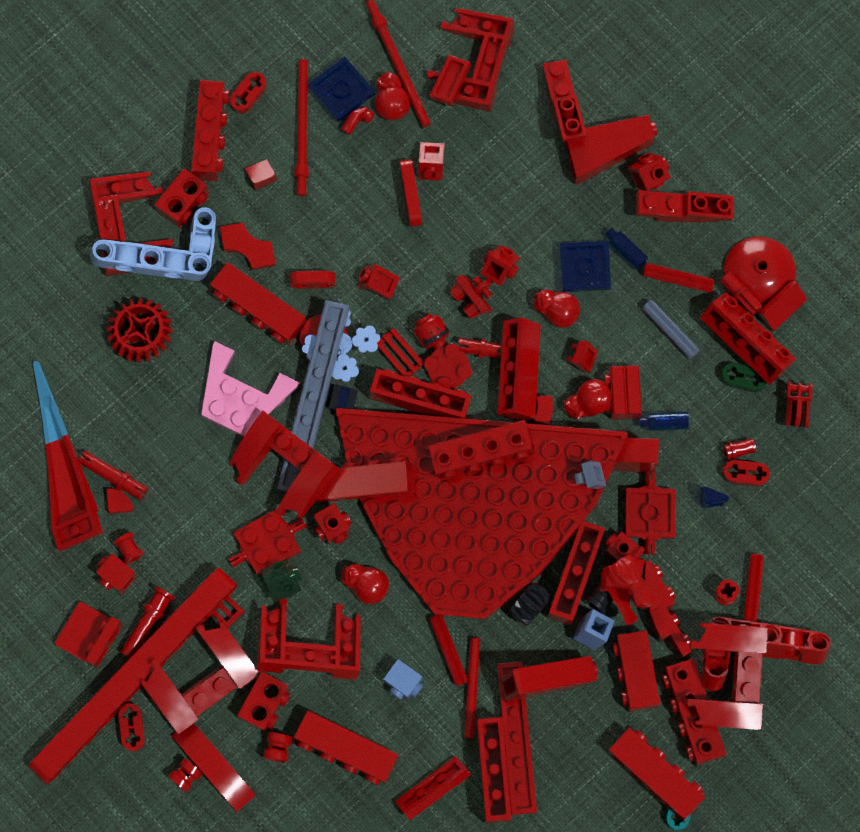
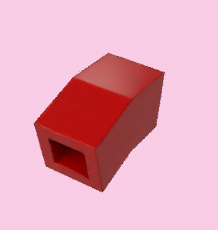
(544, 410)

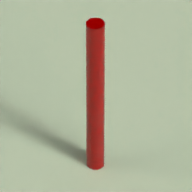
(472, 688)

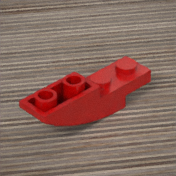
(564, 101)
(684, 207)
(664, 623)

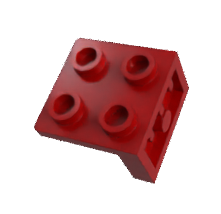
(88, 634)

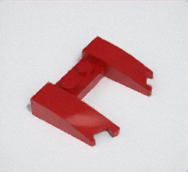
(496, 36)
(107, 195)
(315, 468)
(749, 646)
(277, 654)
(234, 672)

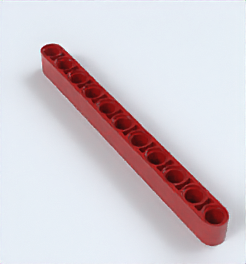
(126, 682)

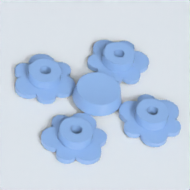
(346, 344)

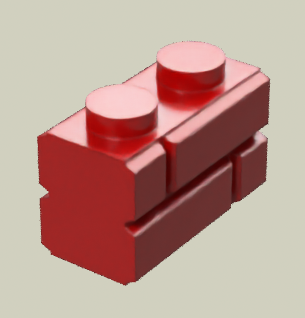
(625, 392)

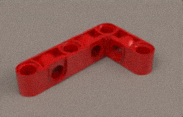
(782, 643)

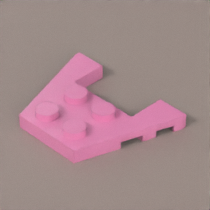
(235, 403)

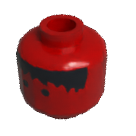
(431, 331)

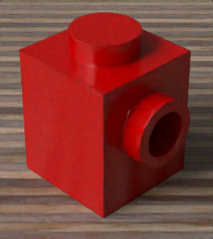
(115, 574)

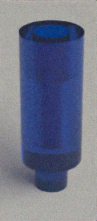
(627, 248)
(665, 421)

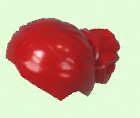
(391, 100)
(558, 308)
(590, 400)
(366, 583)

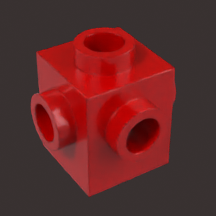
(649, 171)
(500, 265)
(332, 516)

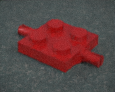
(650, 513)
(267, 542)

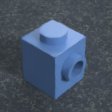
(593, 629)
(403, 681)

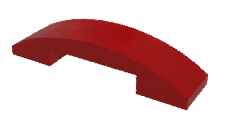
(214, 767)

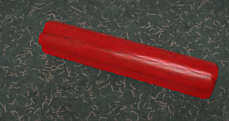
(678, 277)
(753, 587)
(448, 650)

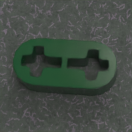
(742, 383)

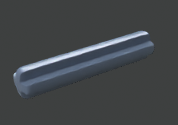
(670, 329)

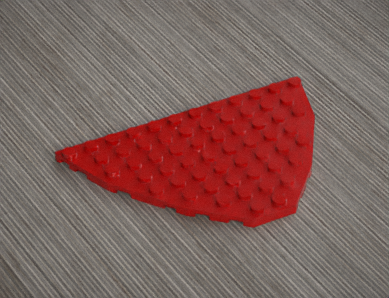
(486, 532)

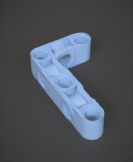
(169, 261)

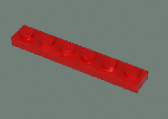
(517, 749)

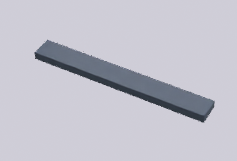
(317, 382)

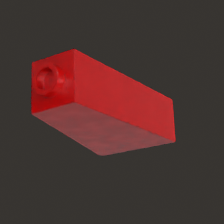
(608, 146)
(638, 455)
(548, 678)

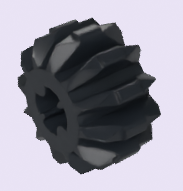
(530, 604)

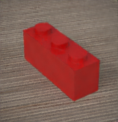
(636, 671)

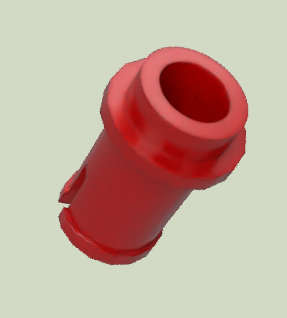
(739, 449)

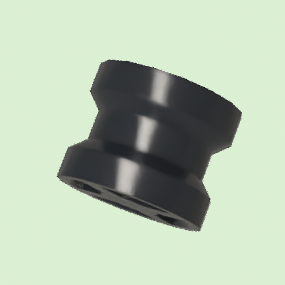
(598, 599)

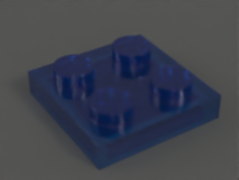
(341, 89)
(585, 266)

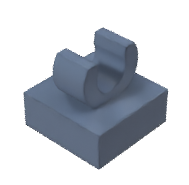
(591, 475)

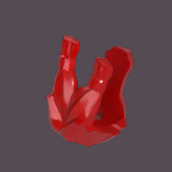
(626, 579)

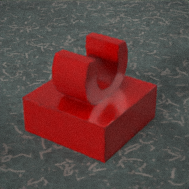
(584, 356)

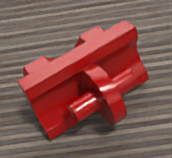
(466, 287)

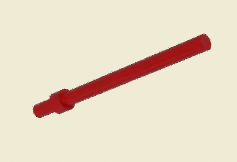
(380, 23)
(301, 169)

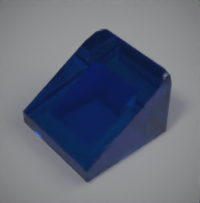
(712, 498)

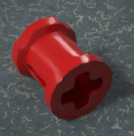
(128, 548)
(731, 586)

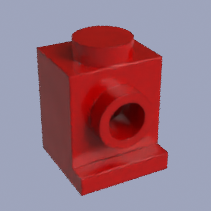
(613, 547)

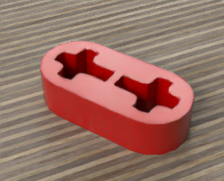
(244, 89)
(312, 279)
(747, 467)
(125, 727)

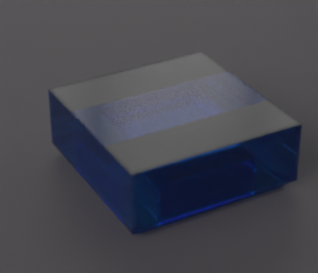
(343, 398)

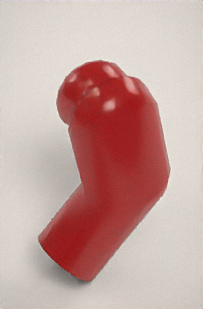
(356, 116)

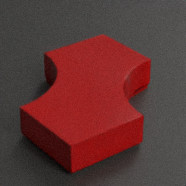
(238, 240)

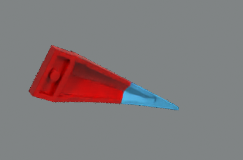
(71, 500)

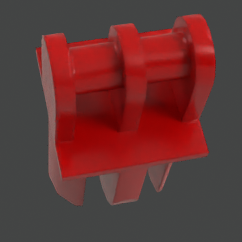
(798, 402)

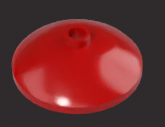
(766, 283)

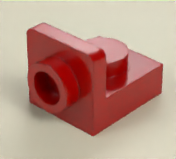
(431, 161)
(378, 281)

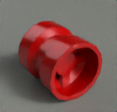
(277, 741)
(181, 779)

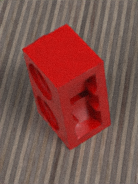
(176, 196)
(257, 700)

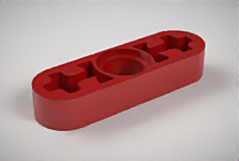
(410, 192)

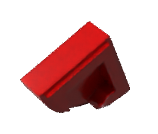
(118, 502)

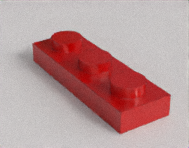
(432, 788)

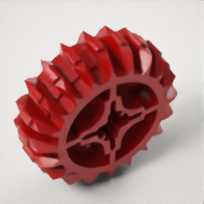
(146, 324)

